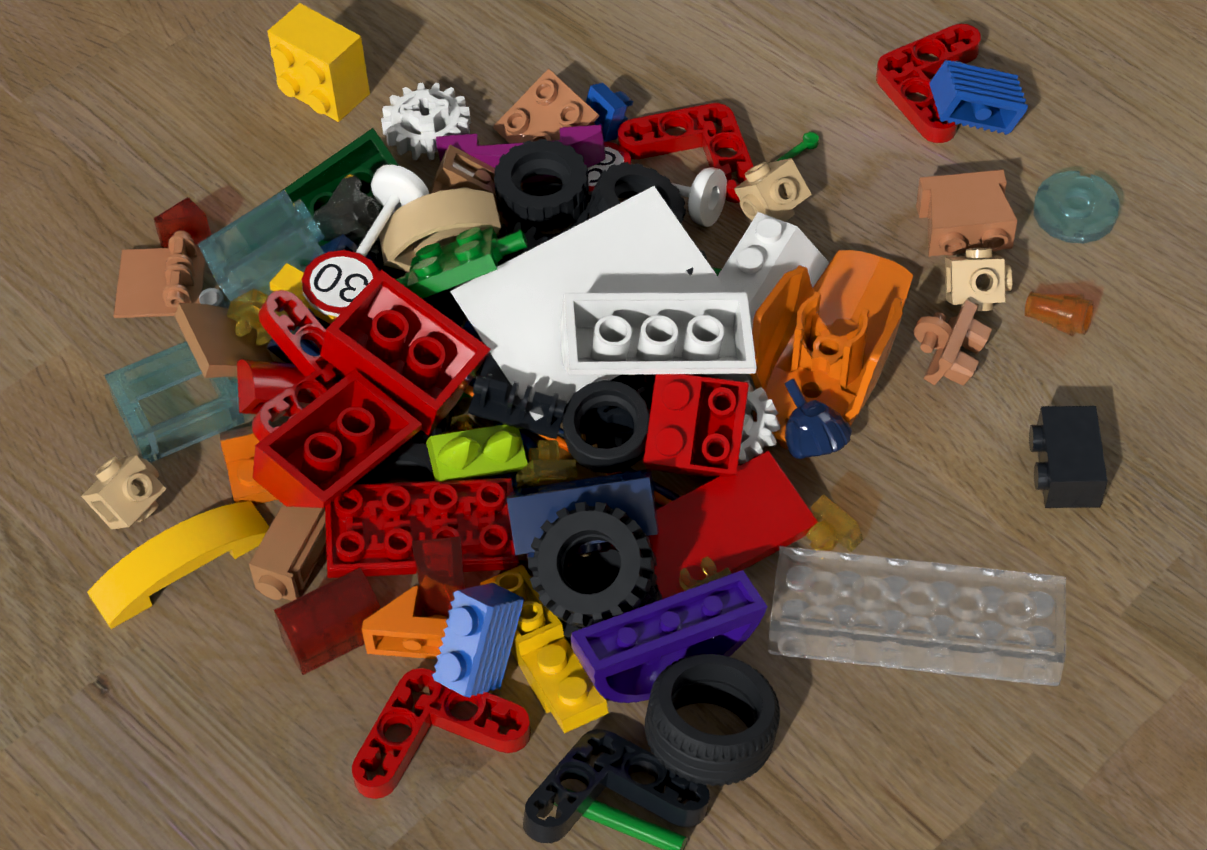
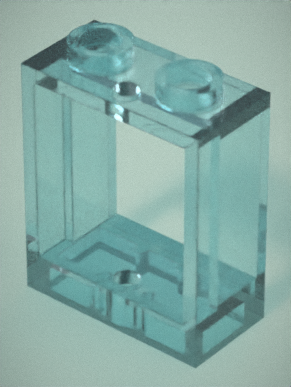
(260, 244)
(160, 373)

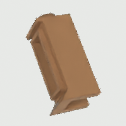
(289, 552)

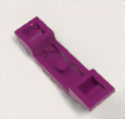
(584, 139)

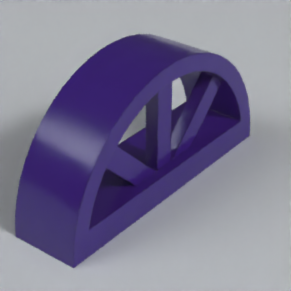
(635, 647)

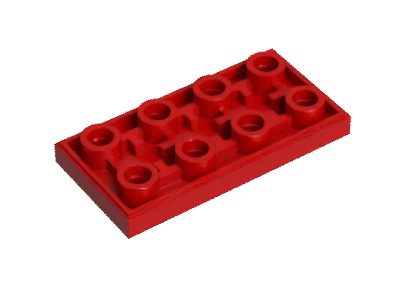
(377, 522)
(730, 522)

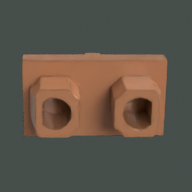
(947, 340)

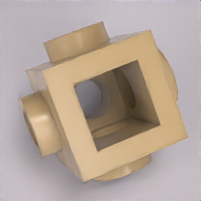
(772, 190)
(962, 275)
(124, 491)

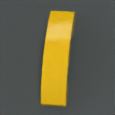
(174, 554)

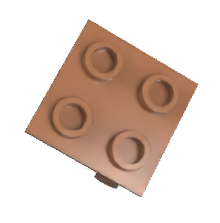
(543, 111)
(159, 278)

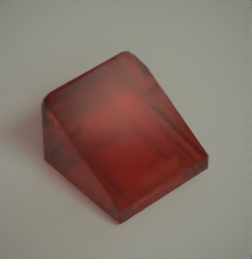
(182, 217)

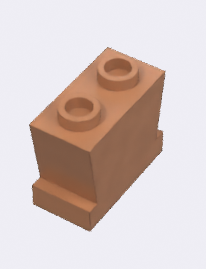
(966, 212)

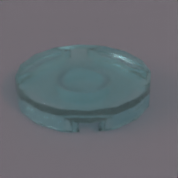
(1076, 207)

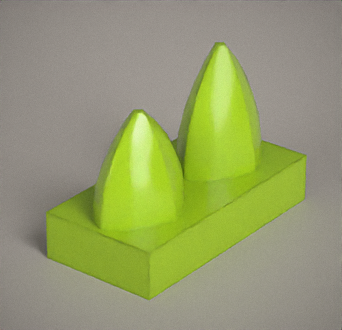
(476, 453)

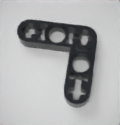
(613, 772)

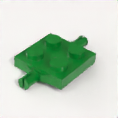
(467, 258)

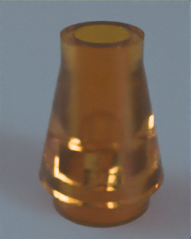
(1061, 311)

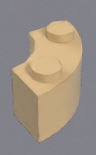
(433, 220)

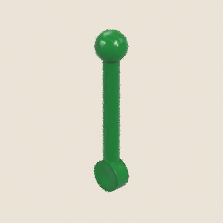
(809, 141)

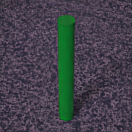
(634, 826)

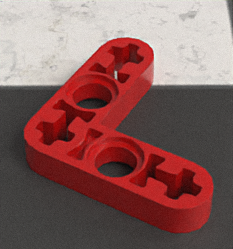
(905, 73)
(700, 132)
(315, 369)
(432, 711)

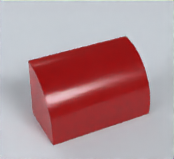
(265, 380)

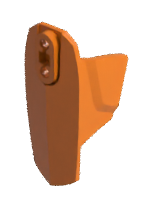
(829, 334)

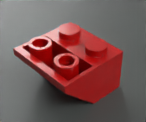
(695, 425)

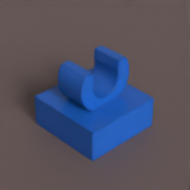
(609, 107)

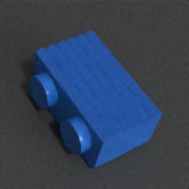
(978, 97)
(478, 639)

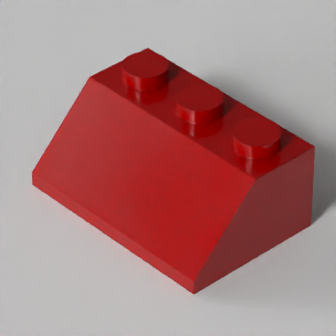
(404, 349)
(331, 443)

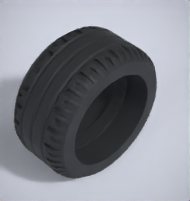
(702, 755)

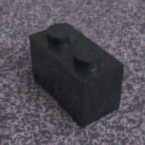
(1069, 457)

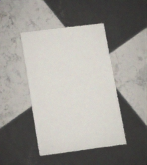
(621, 250)

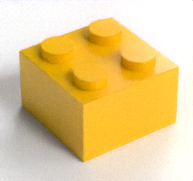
(319, 62)

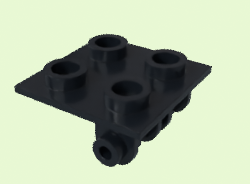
(498, 401)

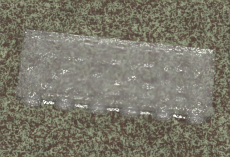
(919, 616)

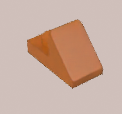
(239, 452)
(402, 630)

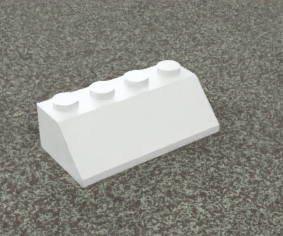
(761, 260)
(657, 333)

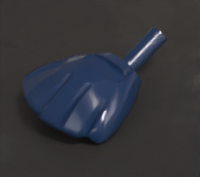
(814, 427)

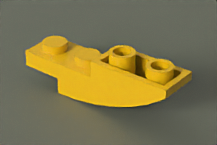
(549, 659)

